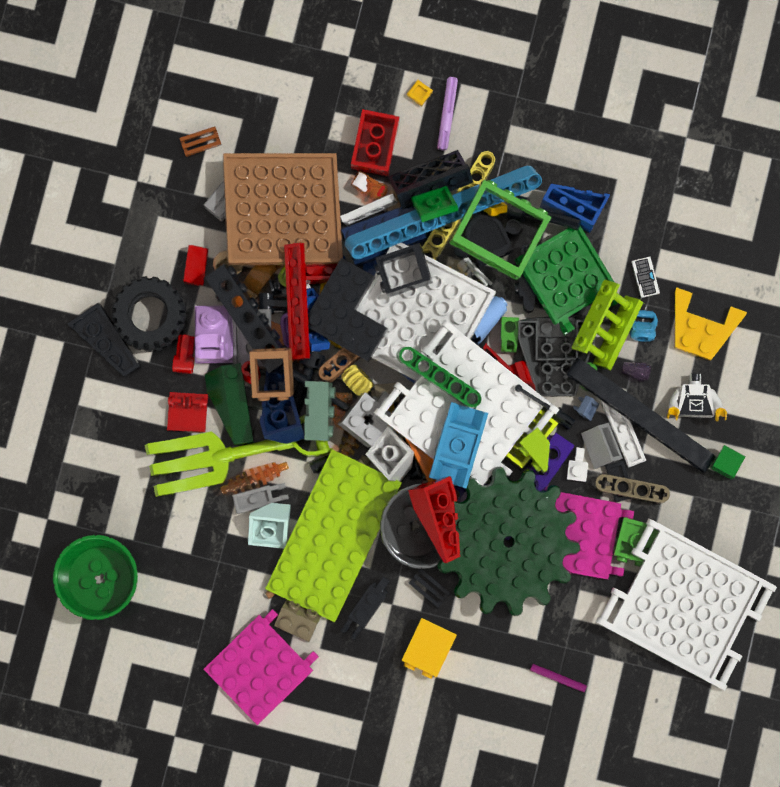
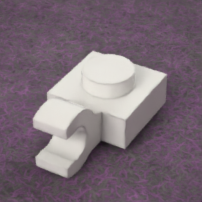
(577, 469)

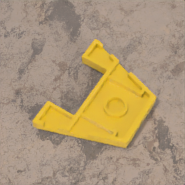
(699, 334)

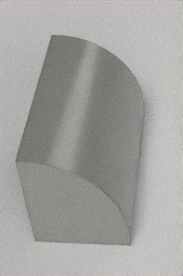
(601, 445)

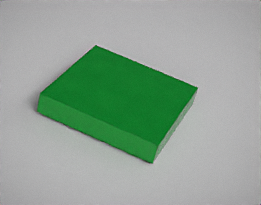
(434, 204)

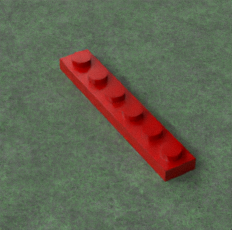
(297, 301)

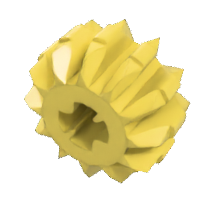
(357, 380)

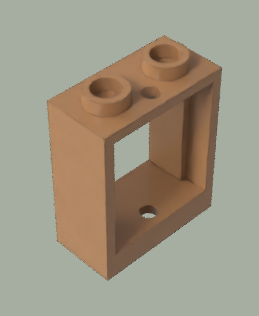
(272, 353)

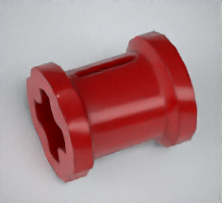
(245, 370)

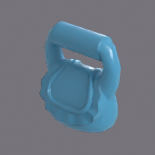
(644, 330)

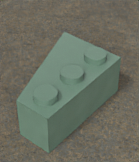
(319, 410)

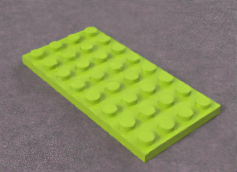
(332, 536)

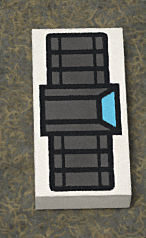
(645, 277)

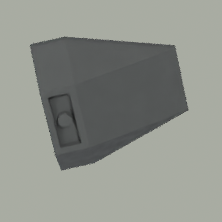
(550, 354)

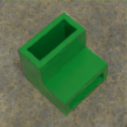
(727, 462)

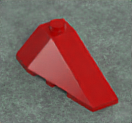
(436, 511)

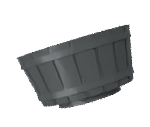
(406, 545)

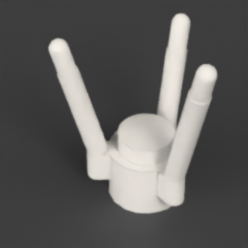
(468, 268)

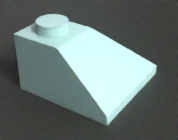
(269, 526)

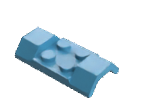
(458, 444)

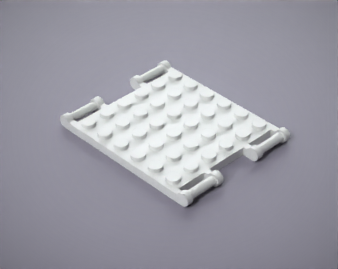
(425, 406)
(686, 604)

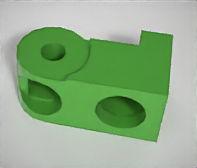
(509, 334)

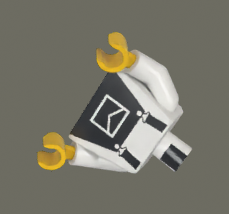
(695, 401)

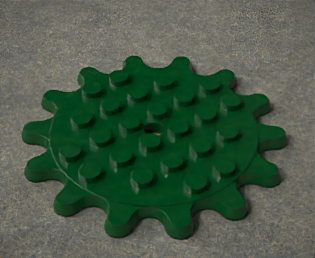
(537, 549)

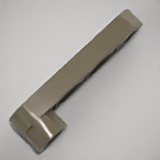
(632, 490)

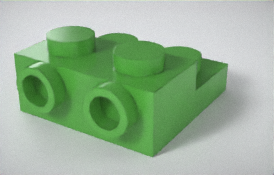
(628, 539)

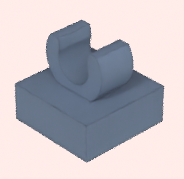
(587, 408)

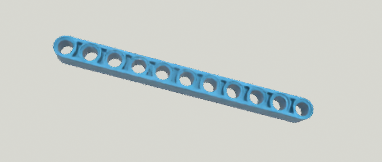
(410, 226)

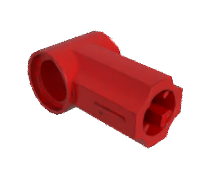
(183, 360)
(521, 371)

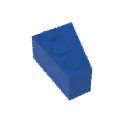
(575, 204)

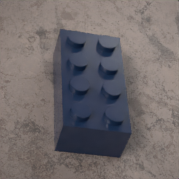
(353, 229)

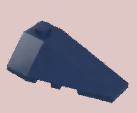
(280, 417)

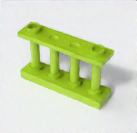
(619, 329)

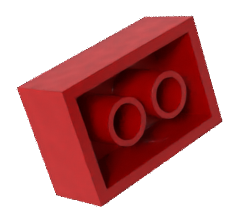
(375, 142)

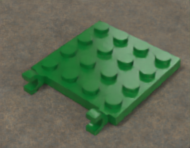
(565, 275)

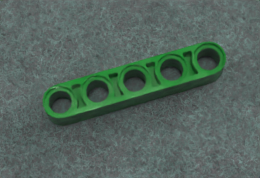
(448, 378)

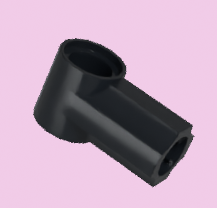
(277, 304)

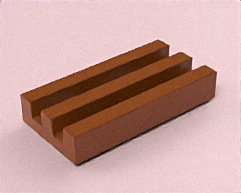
(199, 141)

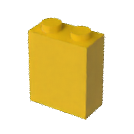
(428, 648)

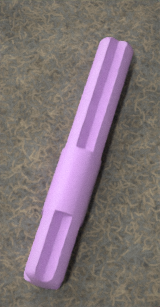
(447, 114)

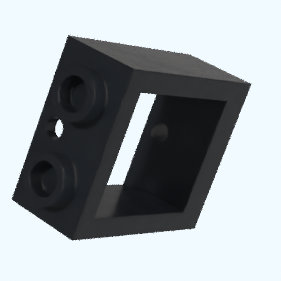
(399, 254)

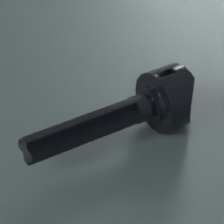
(562, 220)
(315, 362)

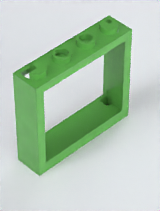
(486, 256)

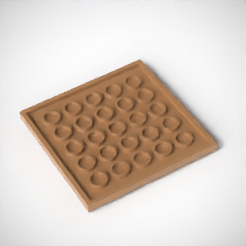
(279, 203)

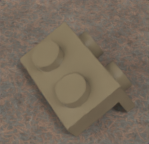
(297, 620)

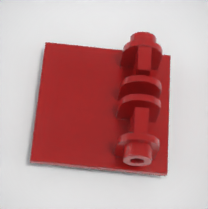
(187, 412)

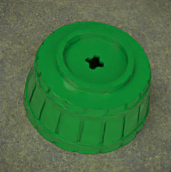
(76, 575)

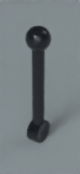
(518, 388)

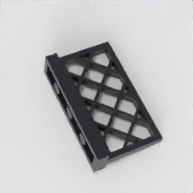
(454, 178)

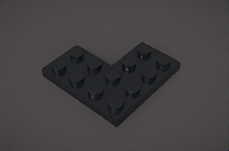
(336, 314)

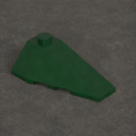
(228, 394)

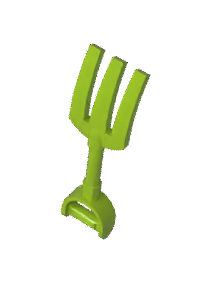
(216, 457)

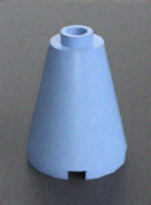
(491, 317)

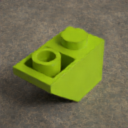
(537, 448)

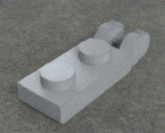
(257, 498)

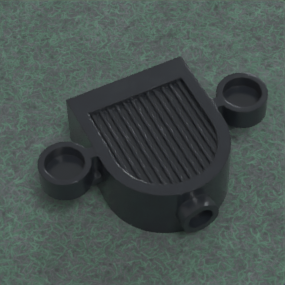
(489, 234)

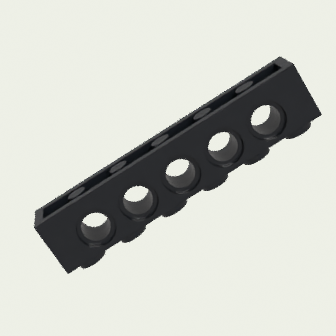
(228, 298)

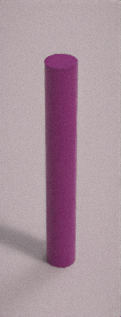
(559, 678)

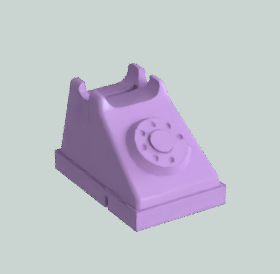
(213, 335)

